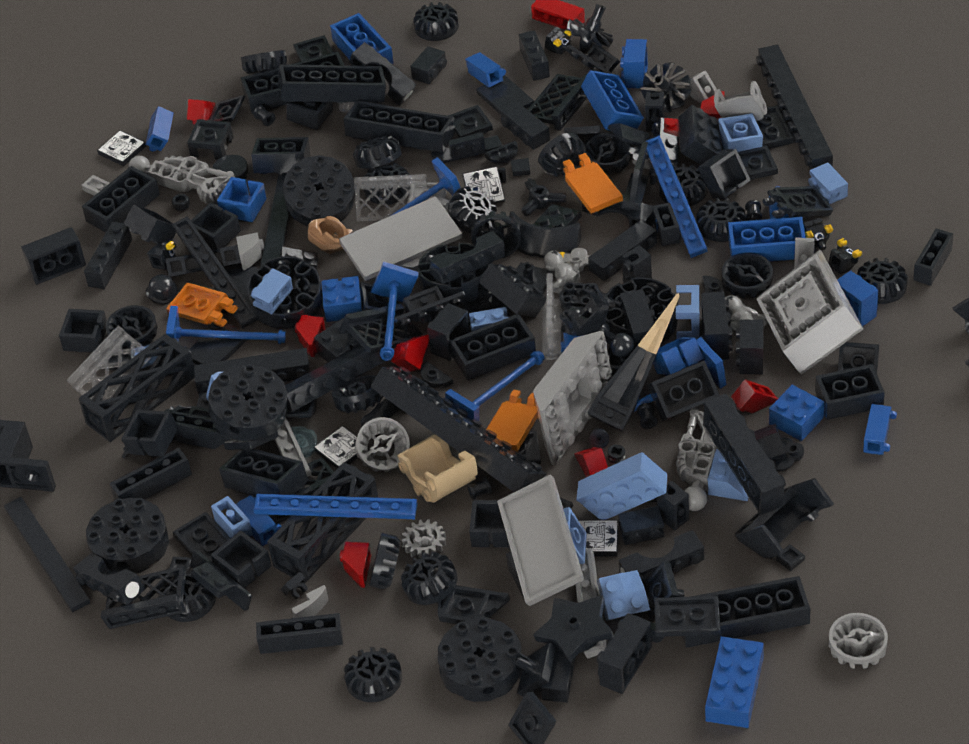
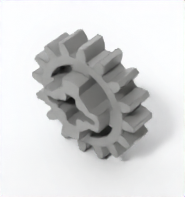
(423, 538)

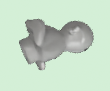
(563, 271)
(741, 312)

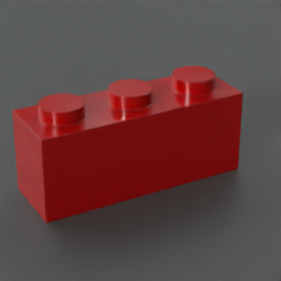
(556, 12)

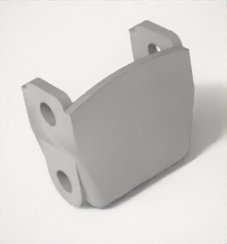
(741, 103)

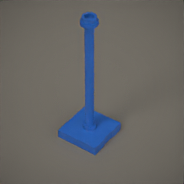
(446, 180)
(396, 284)
(175, 331)
(713, 362)
(472, 408)

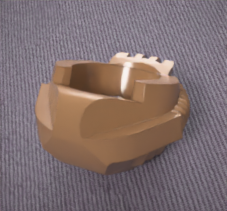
(322, 234)

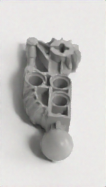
(184, 174)
(695, 461)

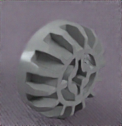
(392, 433)
(855, 635)

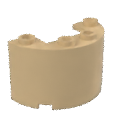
(435, 470)

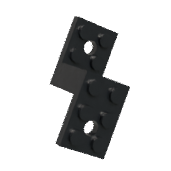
(15, 466)

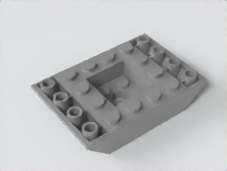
(819, 325)
(570, 390)

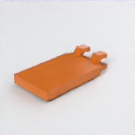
(591, 184)
(202, 304)
(514, 419)

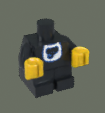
(558, 41)
(817, 230)
(160, 253)
(843, 258)

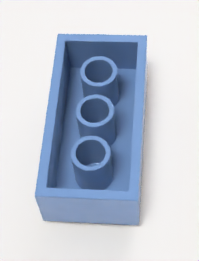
(622, 486)

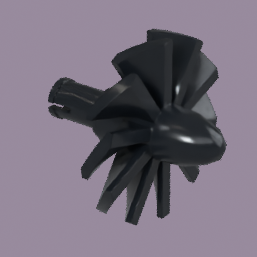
(591, 30)
(667, 85)

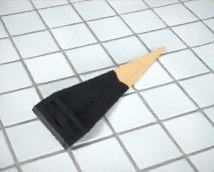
(621, 394)

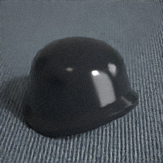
(161, 289)

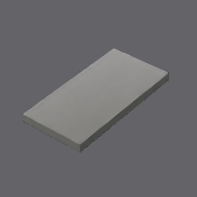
(400, 237)
(540, 540)

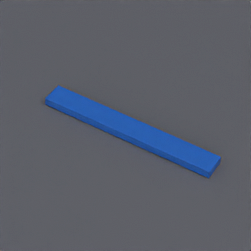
(676, 197)
(335, 506)

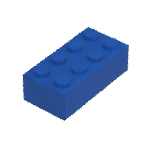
(353, 32)
(611, 100)
(768, 237)
(734, 682)

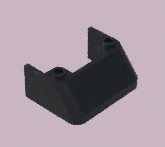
(799, 504)

